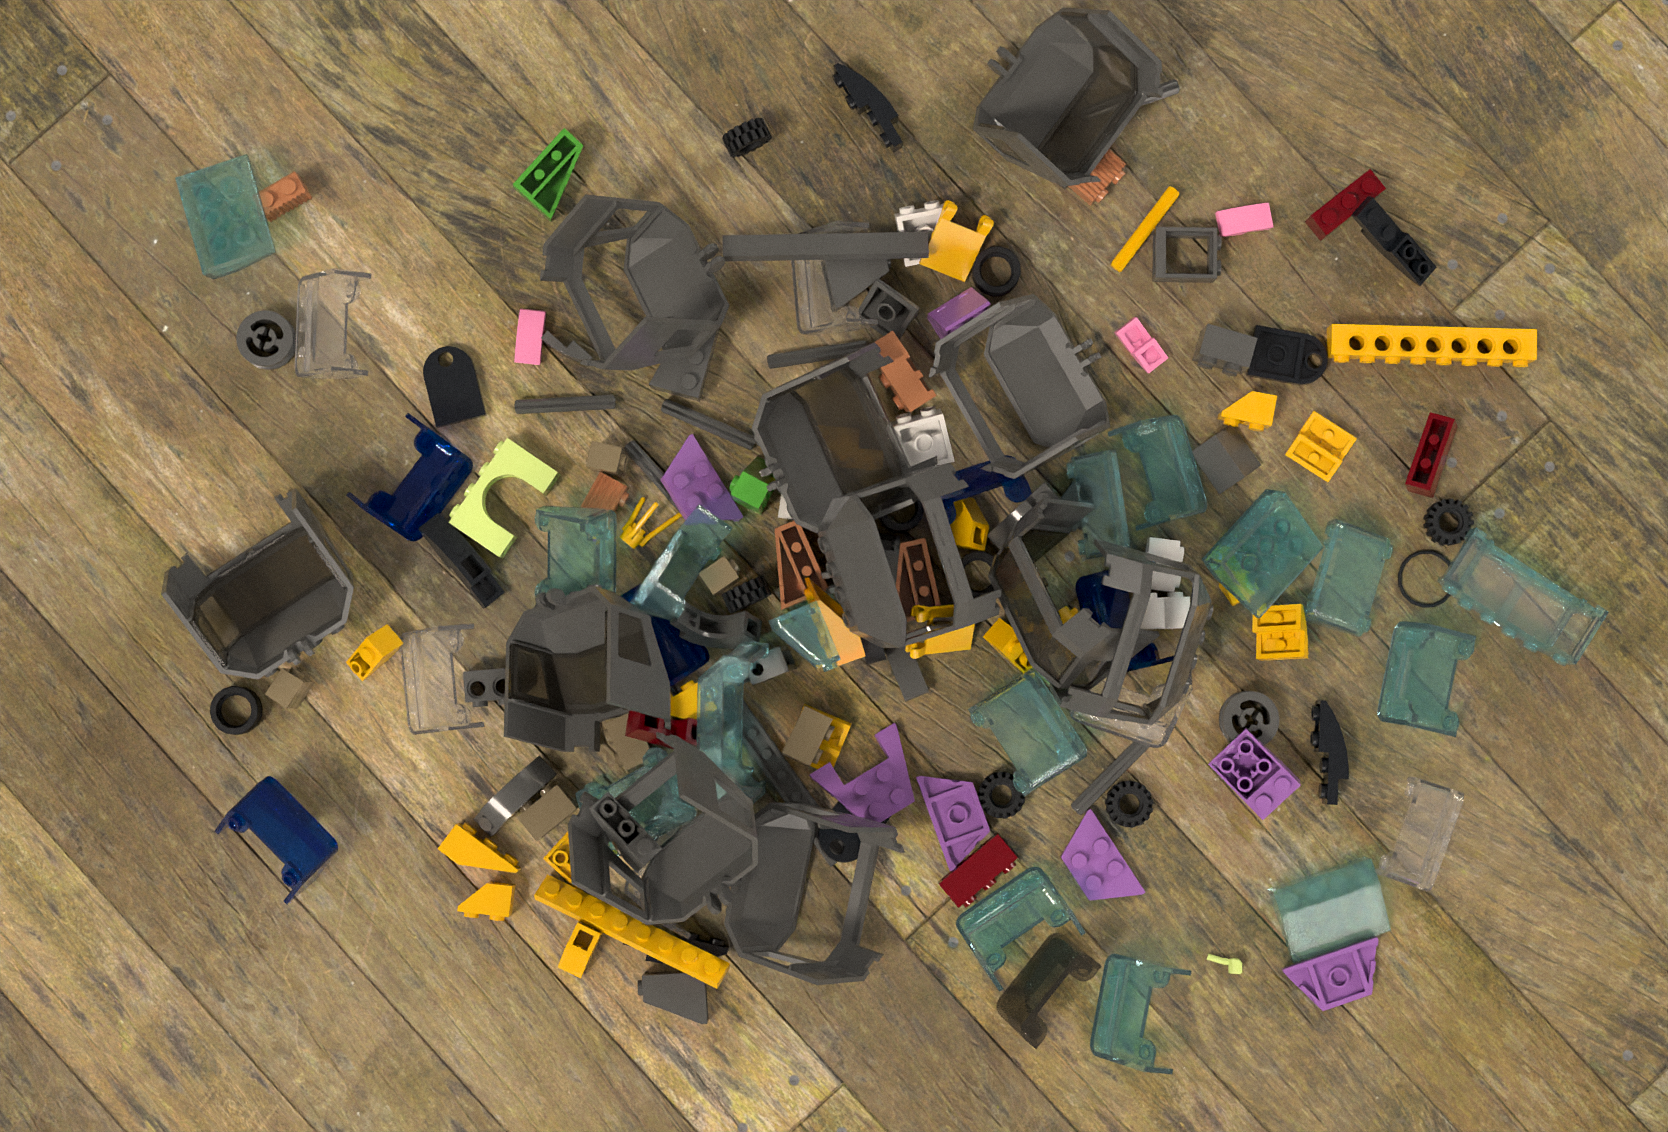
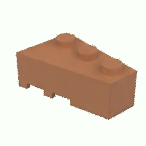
(902, 375)
(795, 564)
(915, 577)

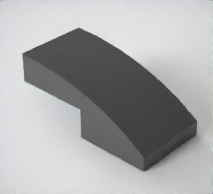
(572, 351)
(906, 673)

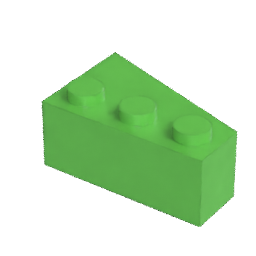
(549, 174)
(750, 488)

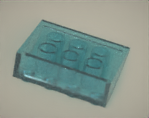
(225, 217)
(1263, 551)
(1330, 909)

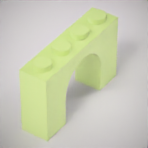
(472, 516)

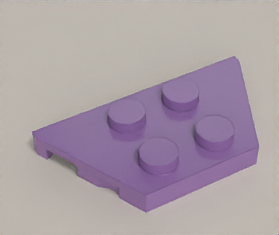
(694, 481)
(955, 816)
(1097, 862)
(1336, 975)

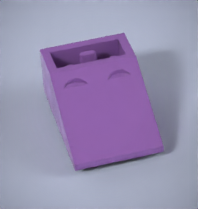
(957, 312)
(1255, 773)

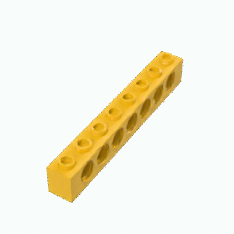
(1522, 342)

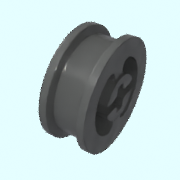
(247, 334)
(1232, 707)

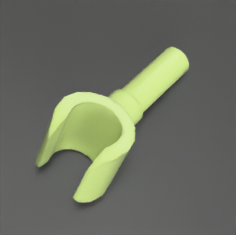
(1234, 964)

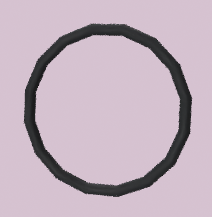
(1400, 578)

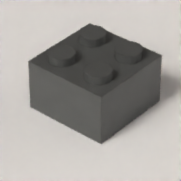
(1224, 350)

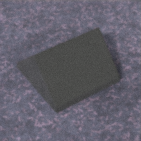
(890, 308)
(1225, 459)

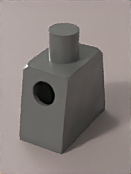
(777, 663)

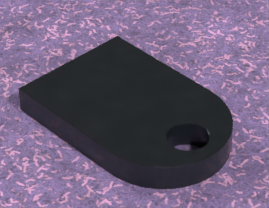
(1284, 355)
(453, 389)
(850, 841)

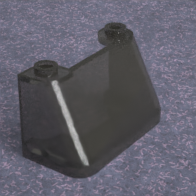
(1038, 982)

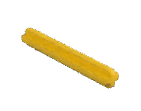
(1145, 229)

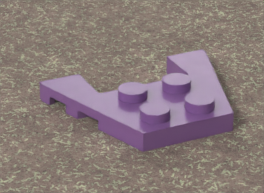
(879, 790)

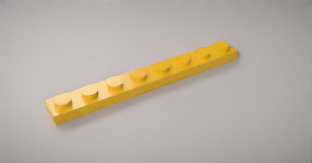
(632, 931)

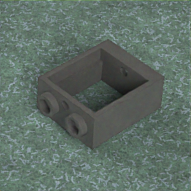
(1159, 254)

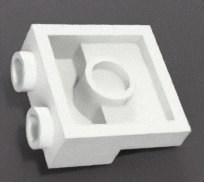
(918, 221)
(924, 436)

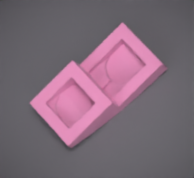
(1244, 219)
(529, 333)
(1141, 345)

